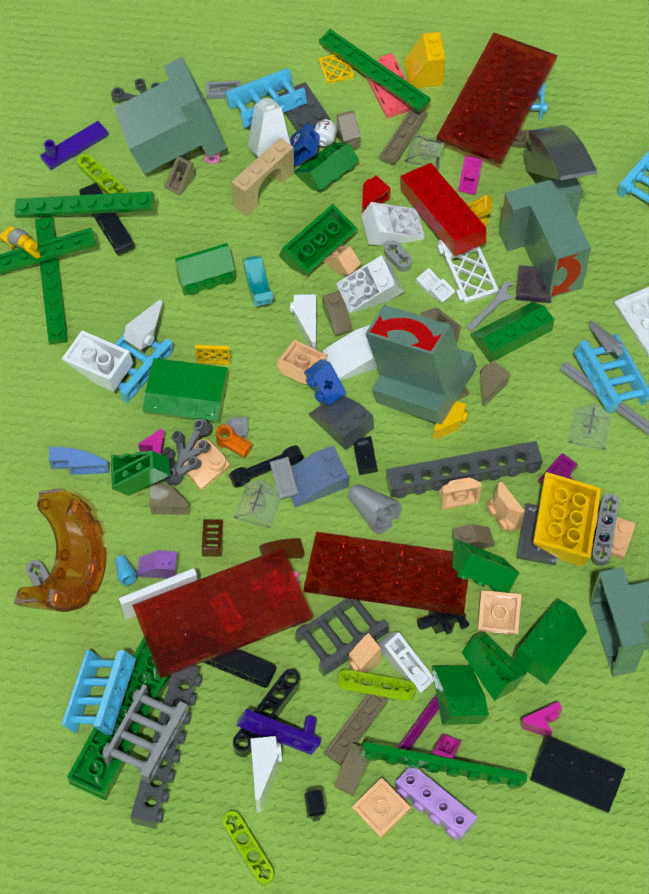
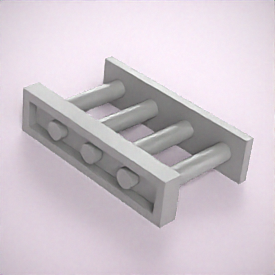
(157, 750)

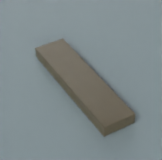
(402, 136)
(355, 727)

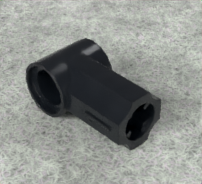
(315, 805)

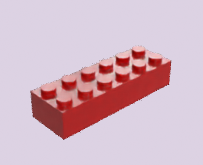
(443, 209)

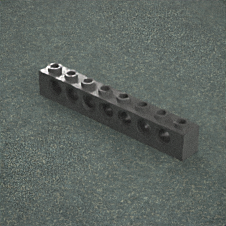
(471, 462)
(152, 816)

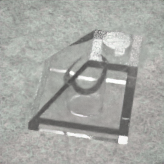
(425, 150)

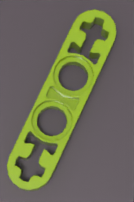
(102, 178)
(376, 687)
(250, 846)

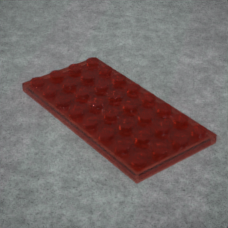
(497, 98)
(385, 573)
(222, 612)

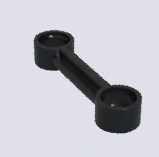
(243, 475)

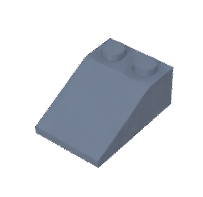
(319, 476)

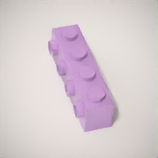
(436, 803)

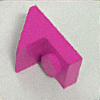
(470, 174)
(153, 443)
(537, 721)

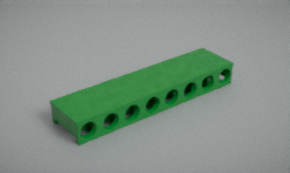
(90, 770)

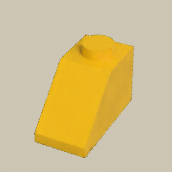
(452, 421)

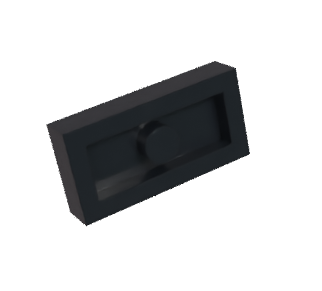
(365, 455)

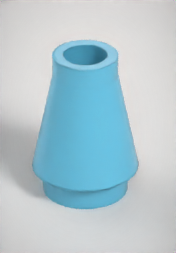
(125, 573)

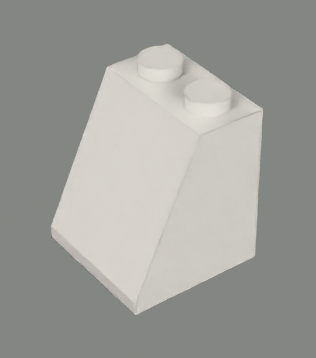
(266, 126)

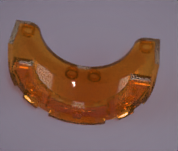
(78, 559)

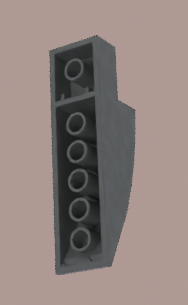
(558, 154)

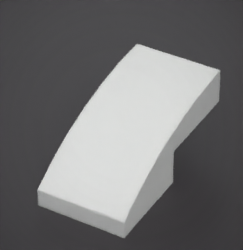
(436, 288)

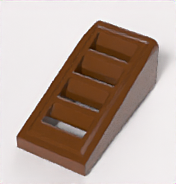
(212, 551)

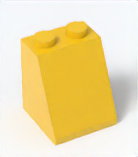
(426, 61)

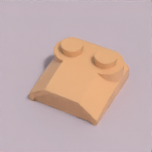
(298, 359)
(212, 466)
(460, 493)
(505, 509)
(499, 612)

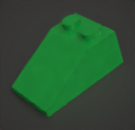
(459, 695)

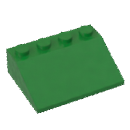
(185, 390)

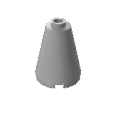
(375, 507)

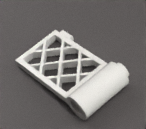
(442, 249)

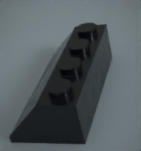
(577, 774)

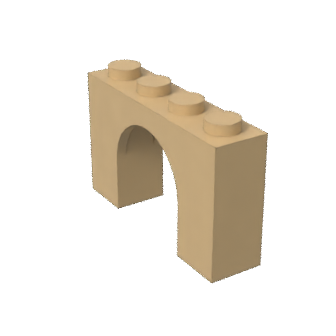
(276, 161)

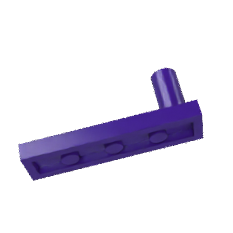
(72, 146)
(287, 735)

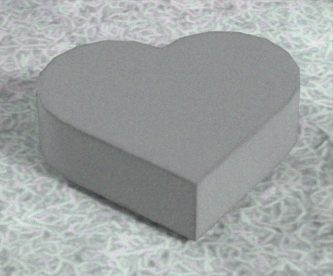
(239, 425)

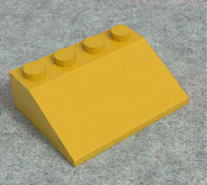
(567, 518)

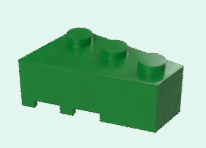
(137, 471)
(493, 666)

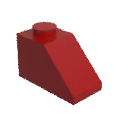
(375, 191)

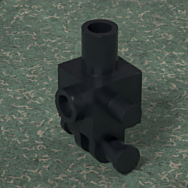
(442, 622)

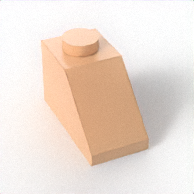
(343, 260)
(365, 655)

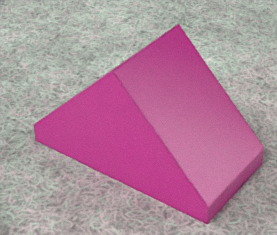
(447, 746)

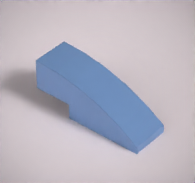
(77, 461)

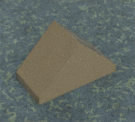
(180, 176)

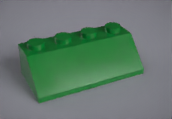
(317, 240)
(513, 331)
(550, 642)

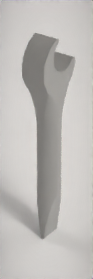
(501, 296)

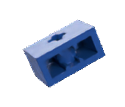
(324, 382)

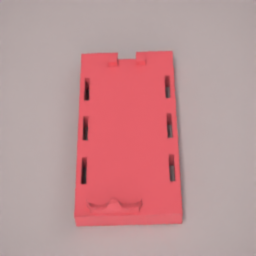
(392, 105)

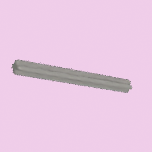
(622, 409)

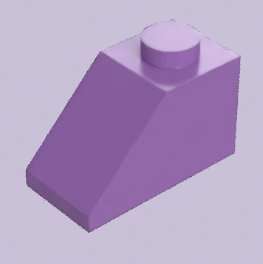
(158, 564)

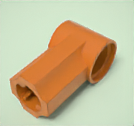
(234, 442)

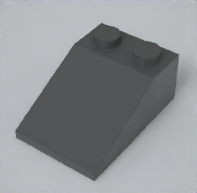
(344, 420)

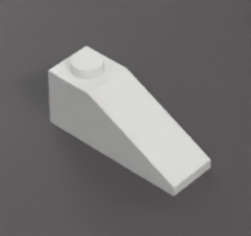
(305, 317)
(142, 329)
(405, 660)

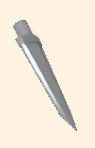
(609, 342)

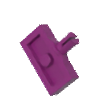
(562, 467)

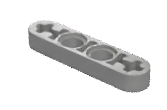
(605, 529)

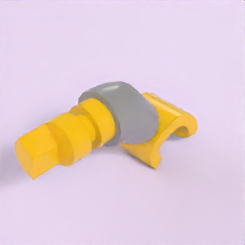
(19, 238)

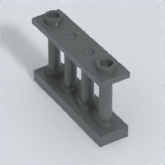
(330, 663)

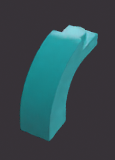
(257, 281)

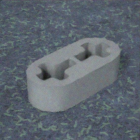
(400, 254)
(31, 574)

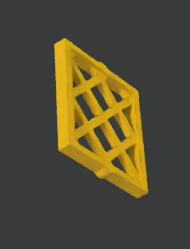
(339, 77)
(218, 350)

